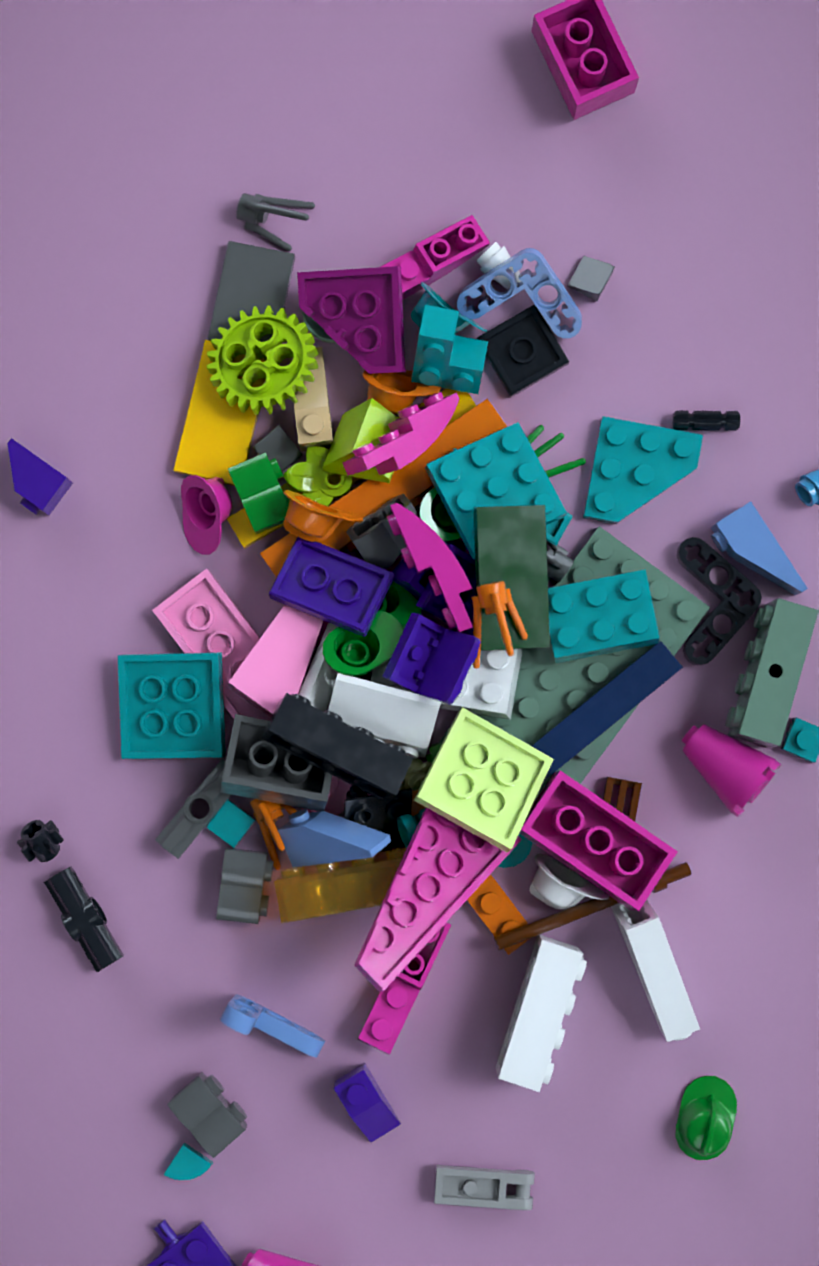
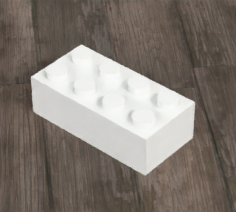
(485, 690)
(539, 1012)

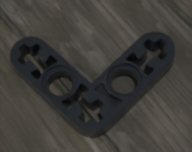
(728, 605)

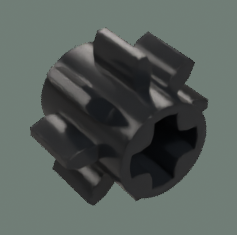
(40, 841)

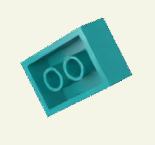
(601, 616)

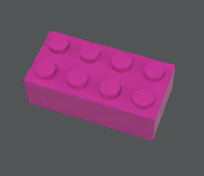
(597, 841)

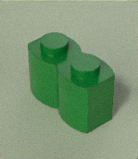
(260, 491)

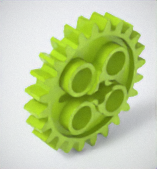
(281, 381)

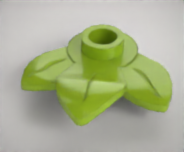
(313, 481)

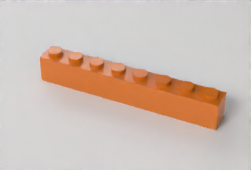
(408, 480)

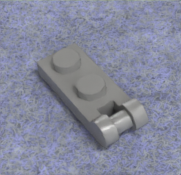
(483, 1187)

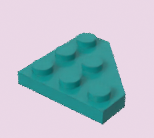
(635, 466)

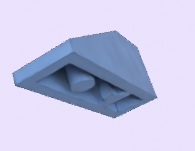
(753, 545)
(328, 839)

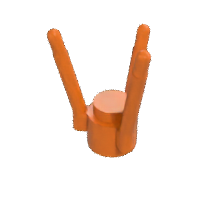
(495, 599)
(266, 815)

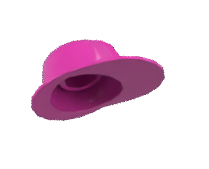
(204, 508)

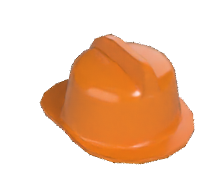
(395, 389)
(311, 519)

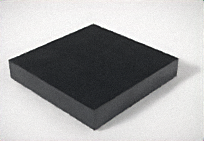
(523, 351)

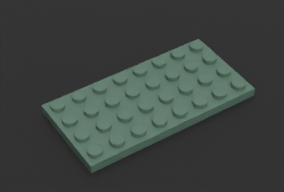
(554, 690)

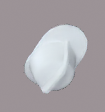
(560, 885)

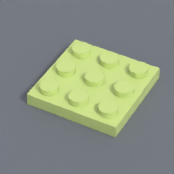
(484, 780)

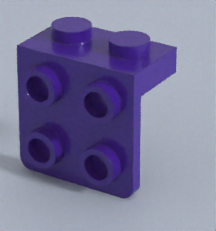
(432, 659)

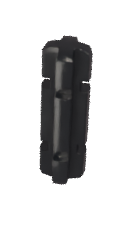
(706, 420)

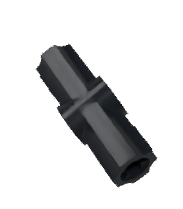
(84, 919)

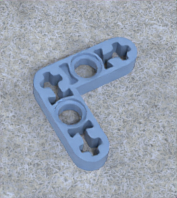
(531, 283)
(244, 1014)

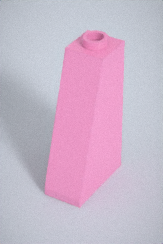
(277, 660)

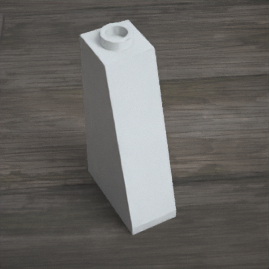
(657, 971)

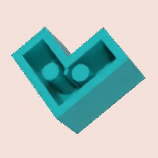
(446, 358)

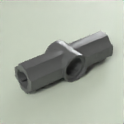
(184, 826)

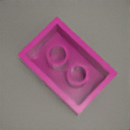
(584, 55)

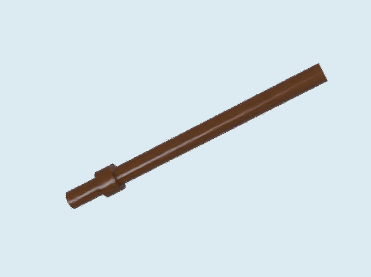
(579, 911)

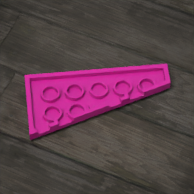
(431, 883)

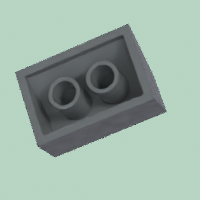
(269, 773)

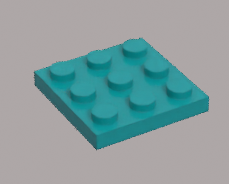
(492, 474)
(171, 705)

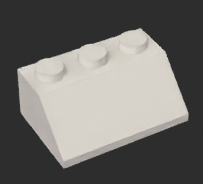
(386, 712)

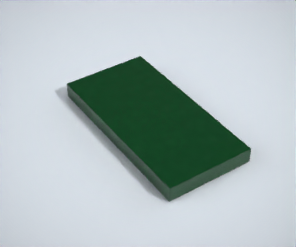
(514, 550)

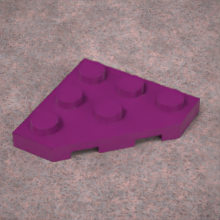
(359, 313)

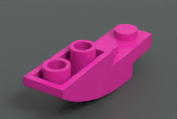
(439, 255)
(407, 436)
(428, 551)
(396, 1001)

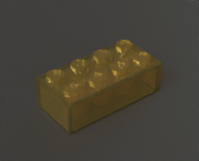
(335, 887)

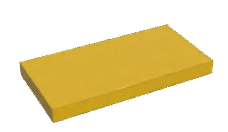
(213, 431)

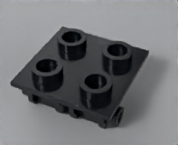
(378, 814)

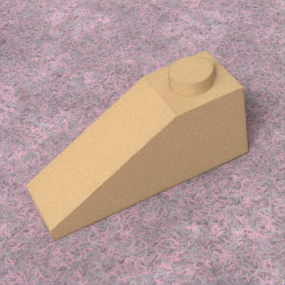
(313, 410)

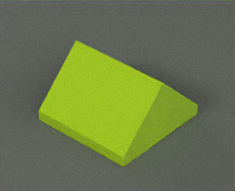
(357, 428)

